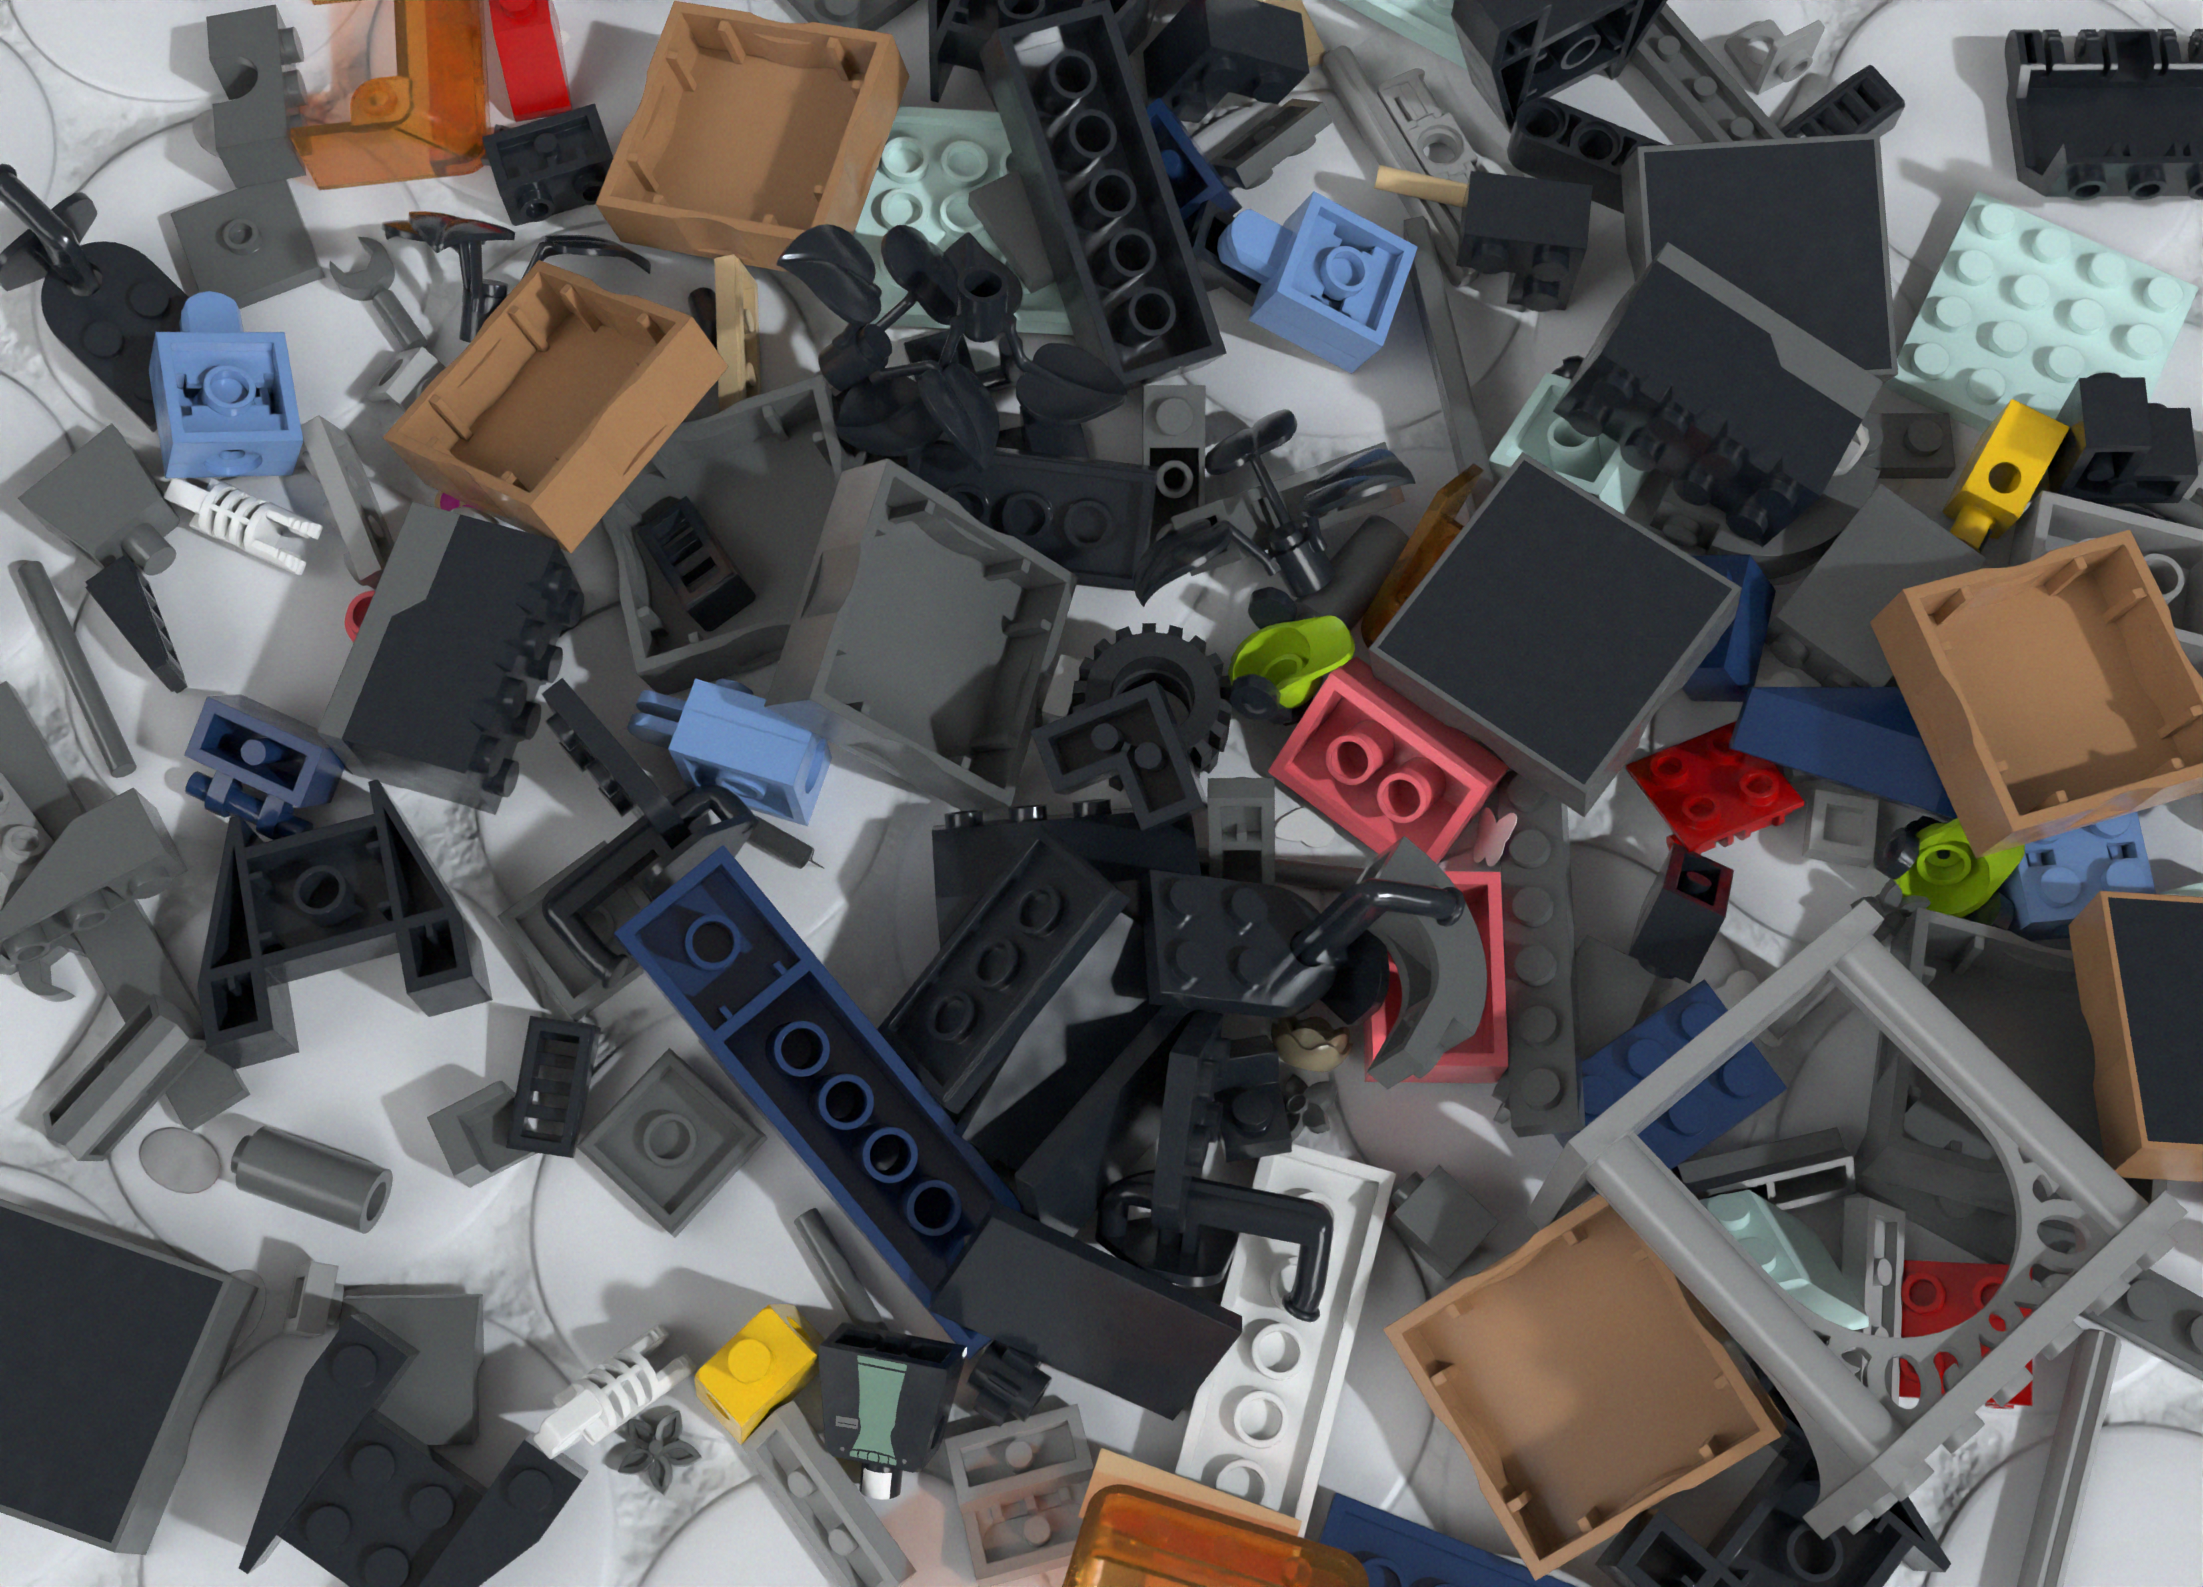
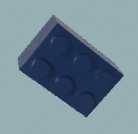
(1709, 1109)

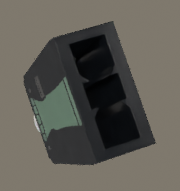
(886, 1401)

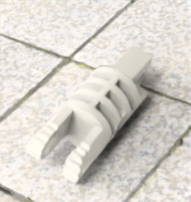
(243, 520)
(611, 1394)

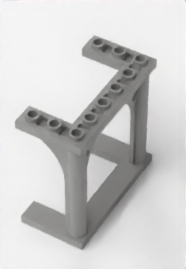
(1859, 1436)

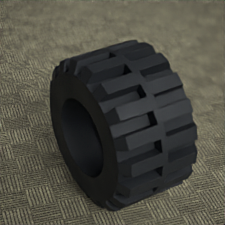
(1178, 668)

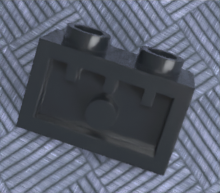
(550, 164)

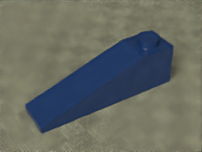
(1846, 738)

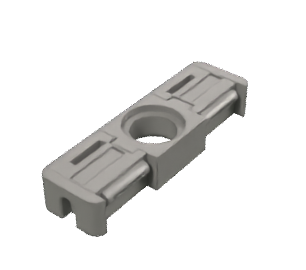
(1423, 124)

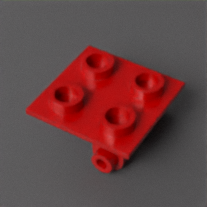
(1713, 791)
(1942, 1297)

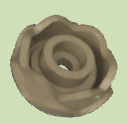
(1311, 1043)

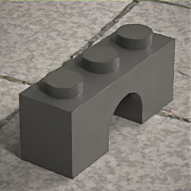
(258, 69)

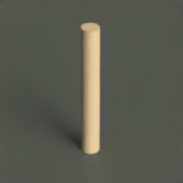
(1420, 186)

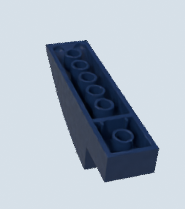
(817, 1073)

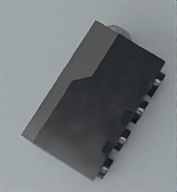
(1721, 397)
(453, 657)

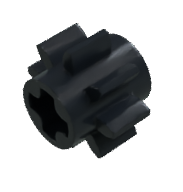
(1007, 1383)

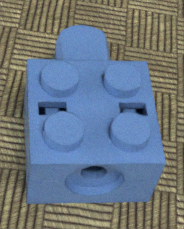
(1322, 276)
(223, 395)
(738, 744)
(2069, 870)

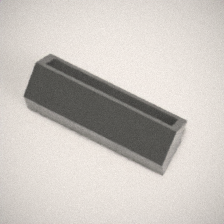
(125, 1080)
(1782, 1171)

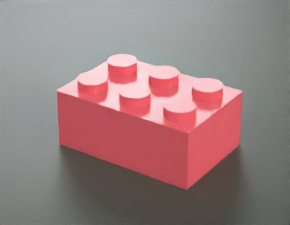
(1485, 1054)

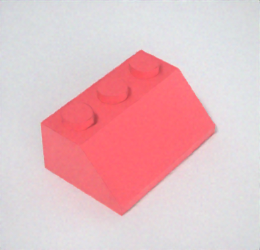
(1385, 765)

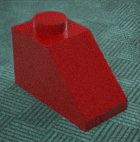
(531, 57)

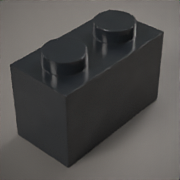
(1681, 914)

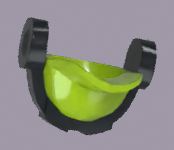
(1285, 661)
(1940, 864)

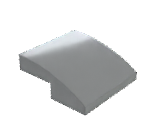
(1021, 1493)

